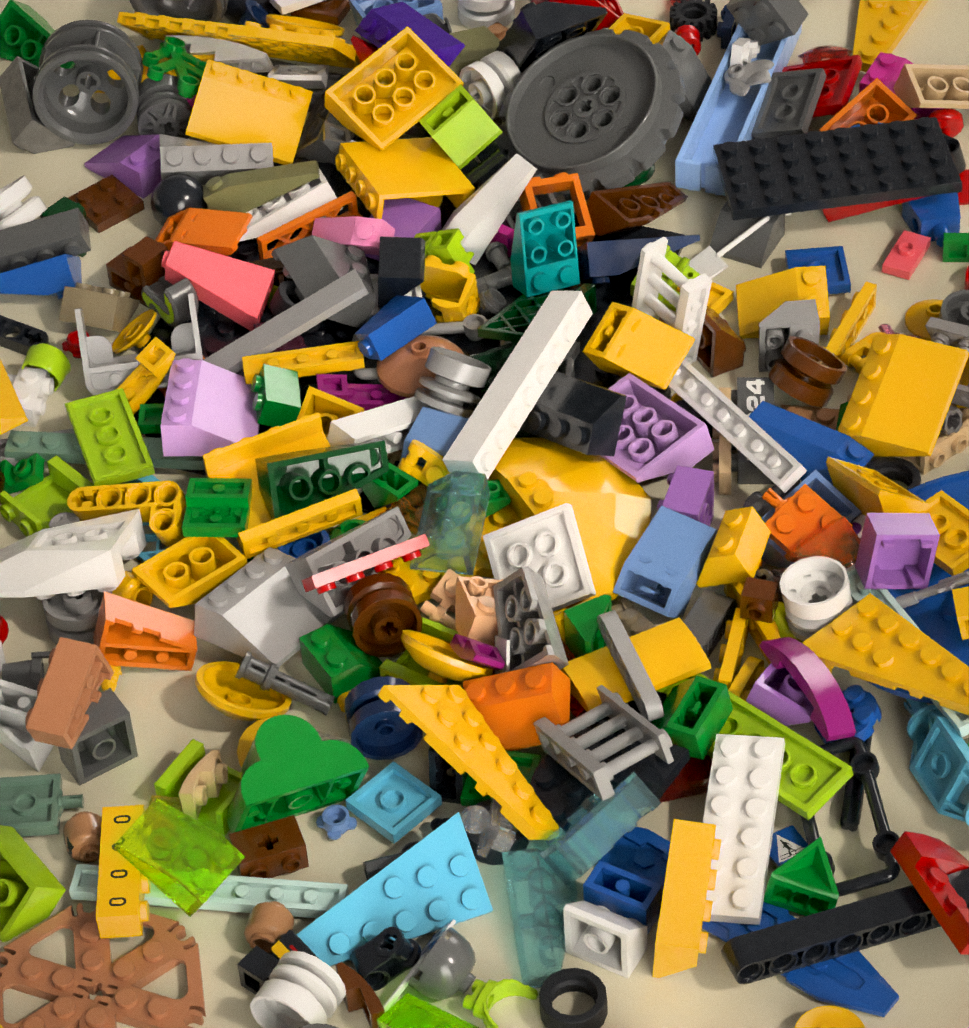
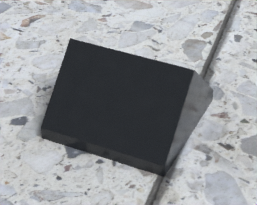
(399, 267)

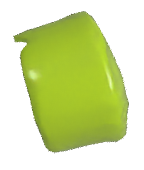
(48, 358)

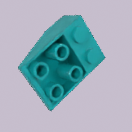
(545, 250)

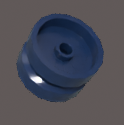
(376, 725)

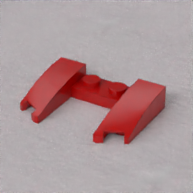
(926, 865)

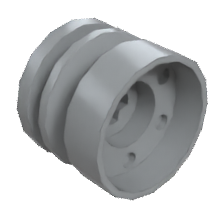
(452, 382)

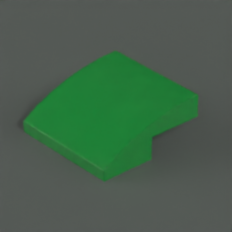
(217, 507)

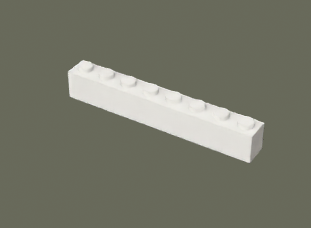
(519, 384)

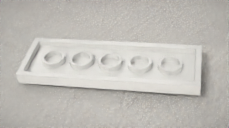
(743, 808)

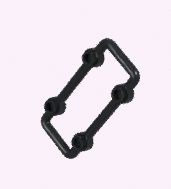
(865, 769)

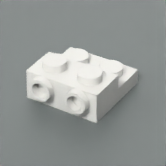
(32, 389)

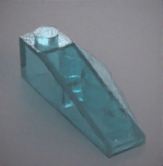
(536, 913)

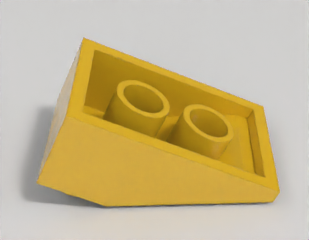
(764, 295)
(189, 569)

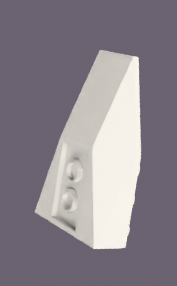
(72, 557)

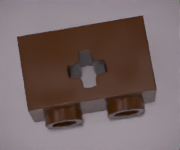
(271, 849)

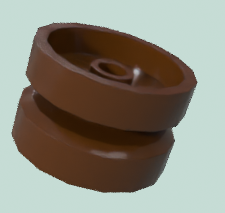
(807, 371)
(379, 612)

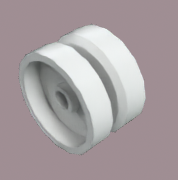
(485, 12)
(490, 81)
(12, 210)

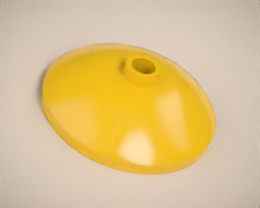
(293, 22)
(440, 659)
(238, 697)

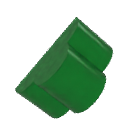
(293, 773)

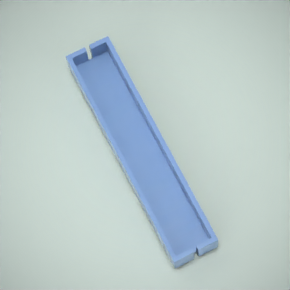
(725, 117)

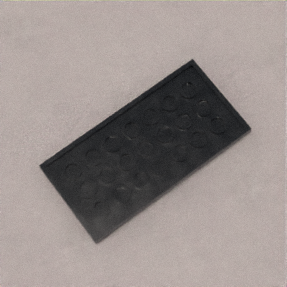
(836, 168)

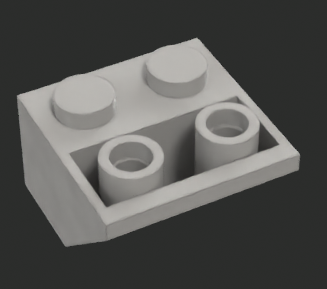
(789, 319)

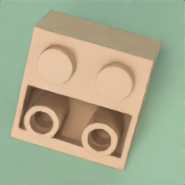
(476, 609)

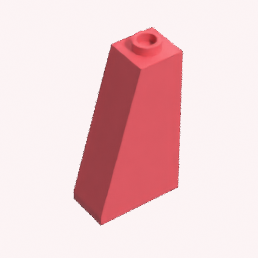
(222, 282)

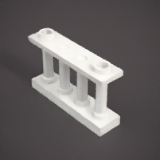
(689, 305)

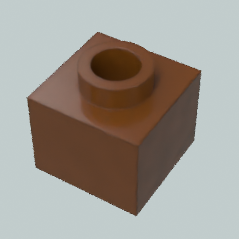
(759, 600)

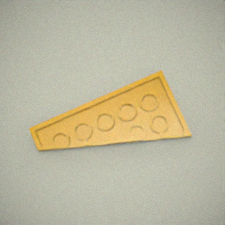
(882, 26)
(892, 653)
(469, 746)

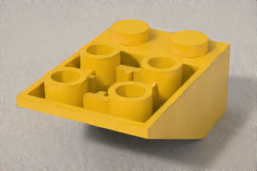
(637, 345)

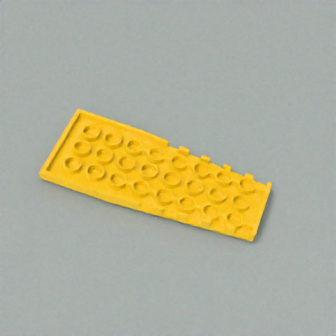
(275, 40)

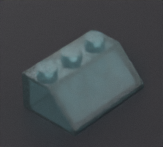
(453, 522)

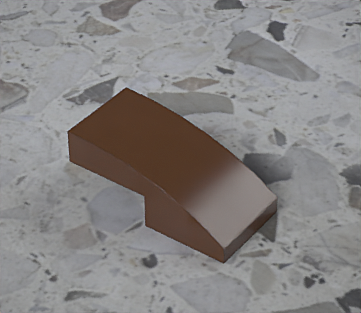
(360, 994)

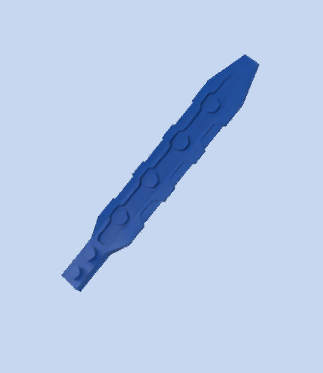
(839, 981)

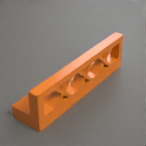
(306, 222)

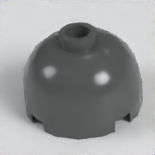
(446, 968)

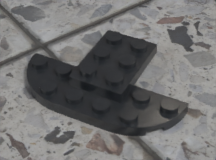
(565, 793)

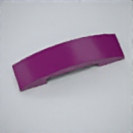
(364, 395)
(830, 709)

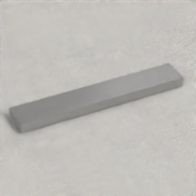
(291, 322)

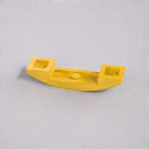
(145, 379)

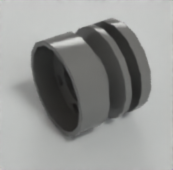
(162, 108)

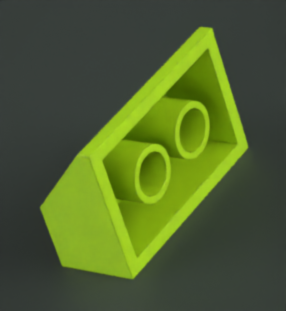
(26, 886)

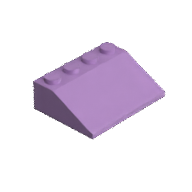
(205, 409)
(656, 433)

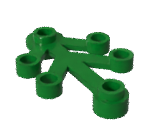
(174, 49)

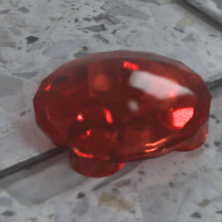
(824, 52)

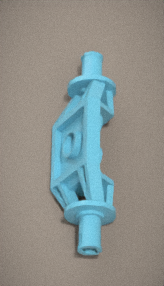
(939, 760)

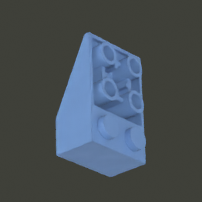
(666, 563)

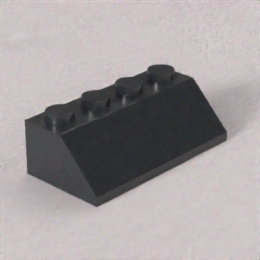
(577, 415)

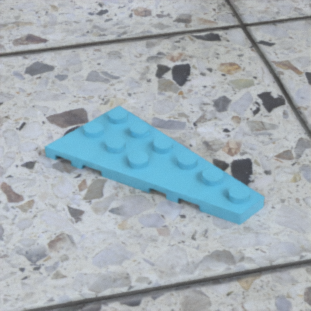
(413, 893)

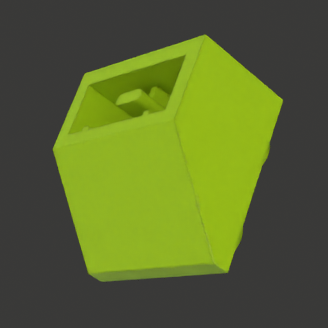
(460, 126)

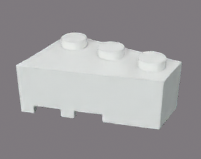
(14, 706)

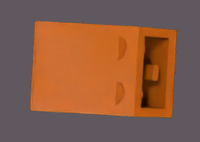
(205, 229)

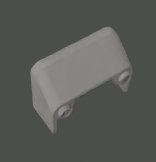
(107, 373)

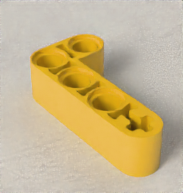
(159, 504)

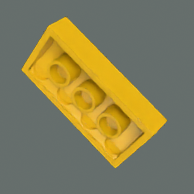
(666, 652)

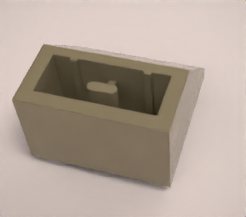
(101, 306)

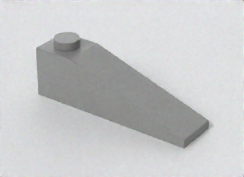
(358, 542)

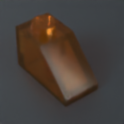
(834, 541)

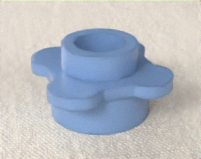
(336, 821)

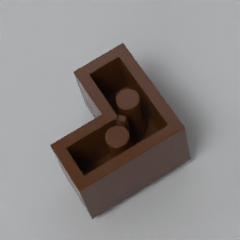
(137, 267)

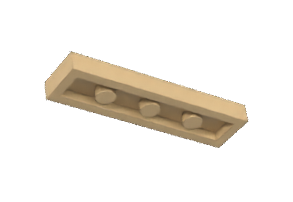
(722, 453)

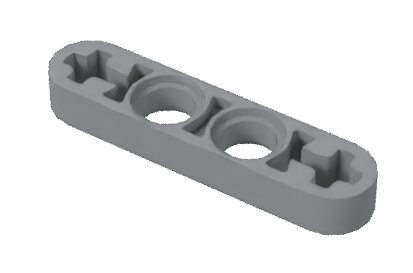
(630, 666)

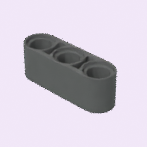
(709, 618)

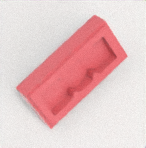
(906, 254)

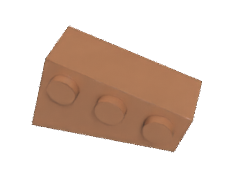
(66, 692)

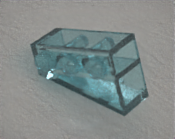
(597, 828)

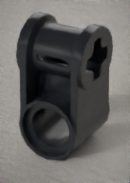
(381, 959)

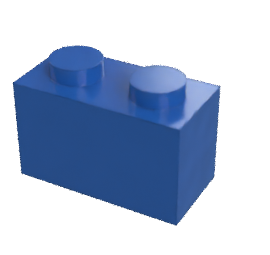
(624, 893)

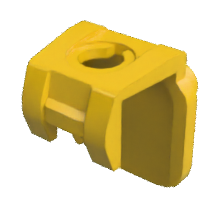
(451, 289)

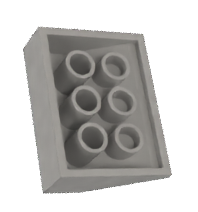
(259, 611)

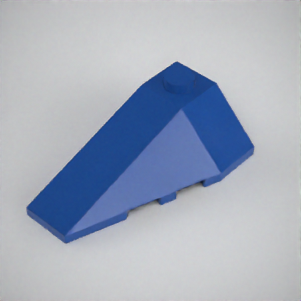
(43, 277)
(809, 441)

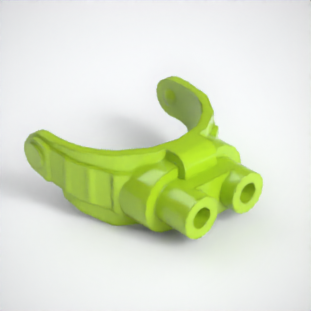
(488, 993)

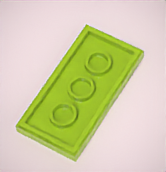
(109, 438)

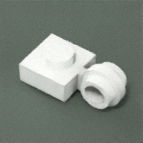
(743, 51)

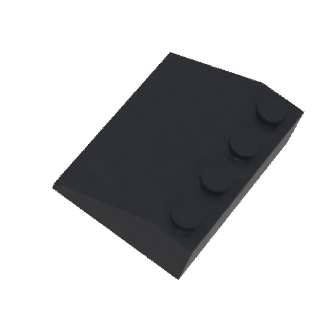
(545, 26)

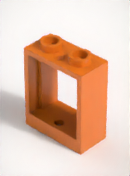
(557, 183)

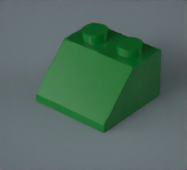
(336, 660)

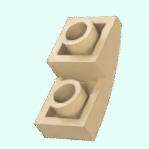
(203, 783)

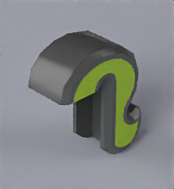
(170, 300)

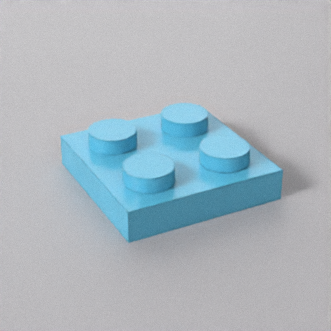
(393, 802)

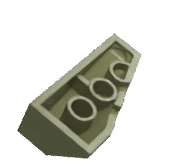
(256, 187)

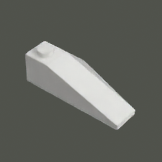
(489, 206)
(289, 207)

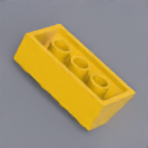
(684, 897)

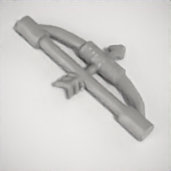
(943, 586)

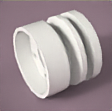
(814, 594)
(298, 993)

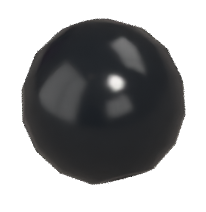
(175, 195)

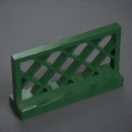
(515, 318)

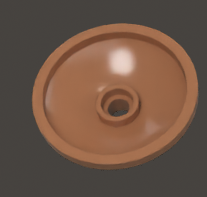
(404, 367)

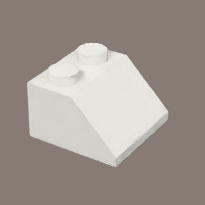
(604, 937)

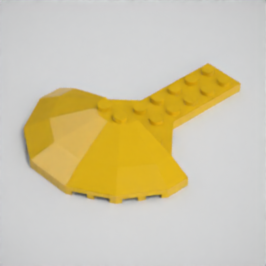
(542, 475)

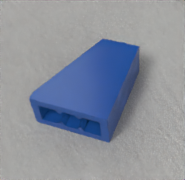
(394, 326)

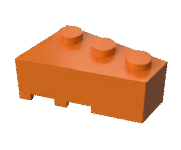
(143, 635)

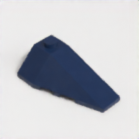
(611, 258)

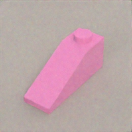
(354, 231)

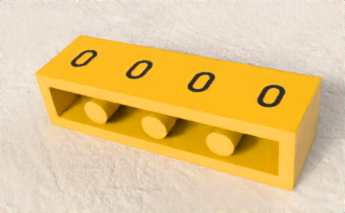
(120, 885)

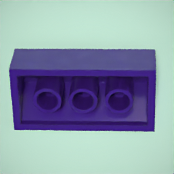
(387, 21)

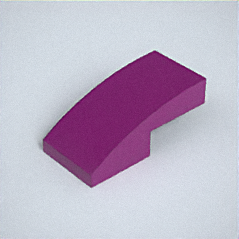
(477, 652)

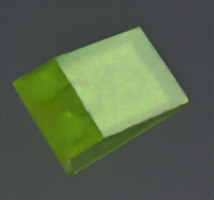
(178, 855)

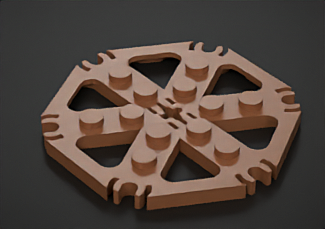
(94, 972)

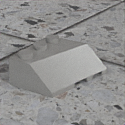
(528, 621)

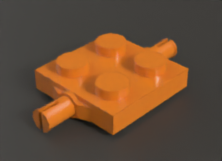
(797, 516)

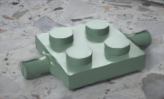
(35, 803)

